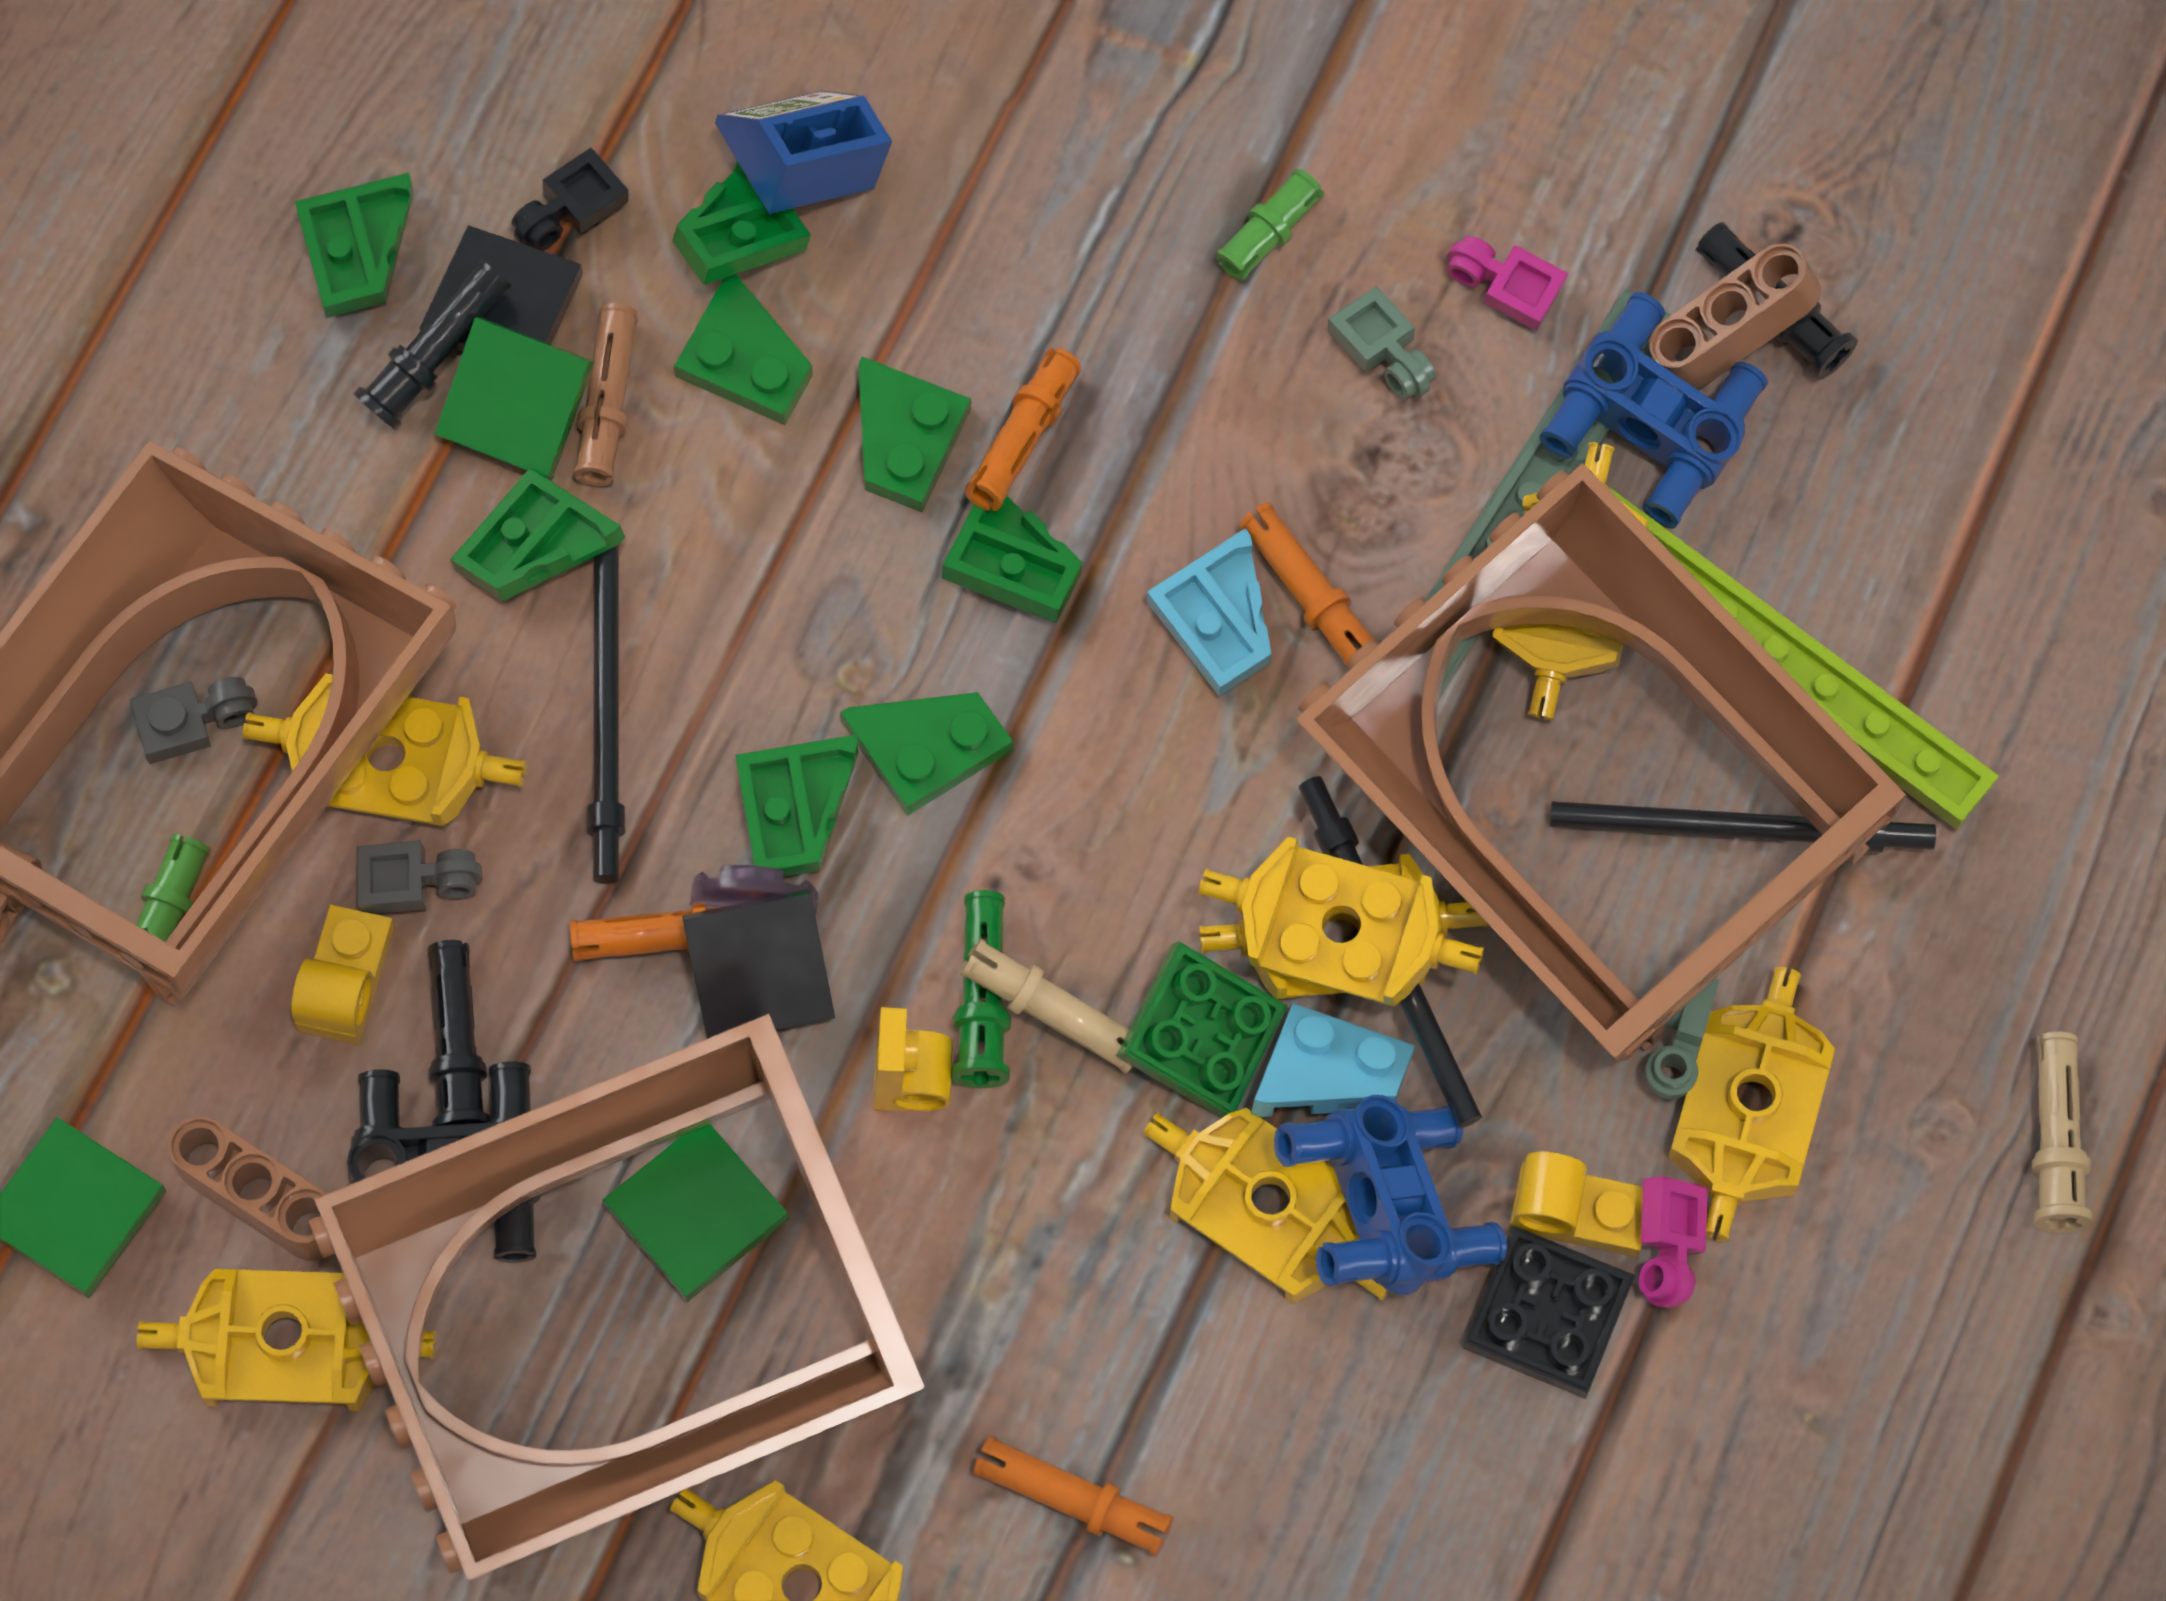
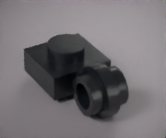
(580, 191)

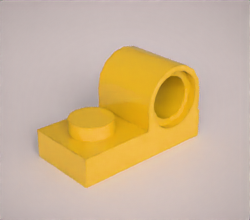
(340, 983)
(910, 1066)
(1568, 1206)

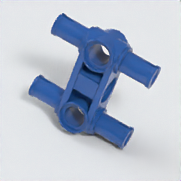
(1654, 410)
(1389, 1195)

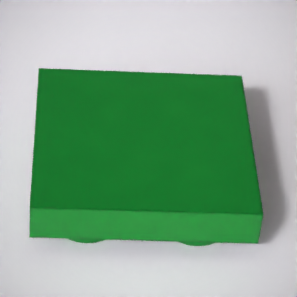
(514, 397)
(1201, 1030)
(75, 1207)
(695, 1210)

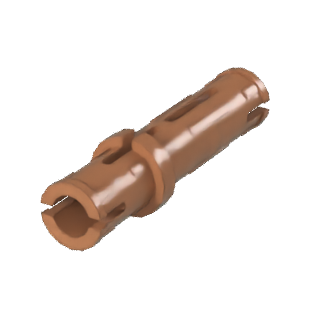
(602, 416)

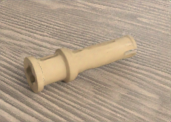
(2060, 1161)

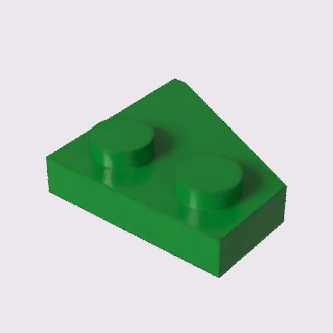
(736, 231)
(744, 355)
(927, 743)

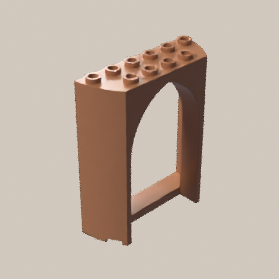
(142, 564)
(1600, 570)
(414, 1221)

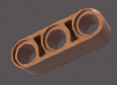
(1748, 289)
(234, 1167)

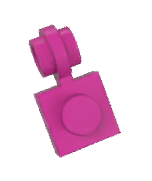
(1520, 286)
(1676, 1224)

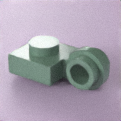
(1377, 331)
(1690, 1029)

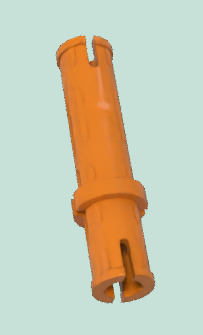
(1034, 410)
(1325, 607)
(630, 934)
(1074, 1496)

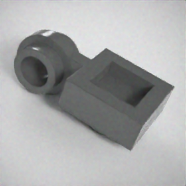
(175, 721)
(396, 876)

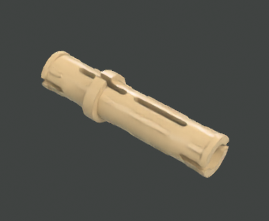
(1030, 992)

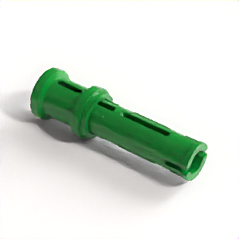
(976, 1019)

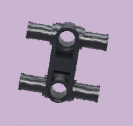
(384, 1139)

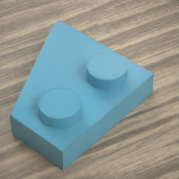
(1217, 613)
(1329, 1065)

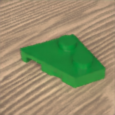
(355, 241)
(906, 432)
(533, 537)
(1013, 561)
(795, 800)

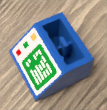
(807, 147)

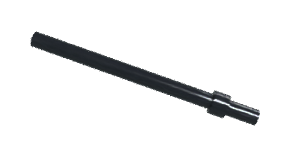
(606, 814)
(1725, 824)
(1339, 840)

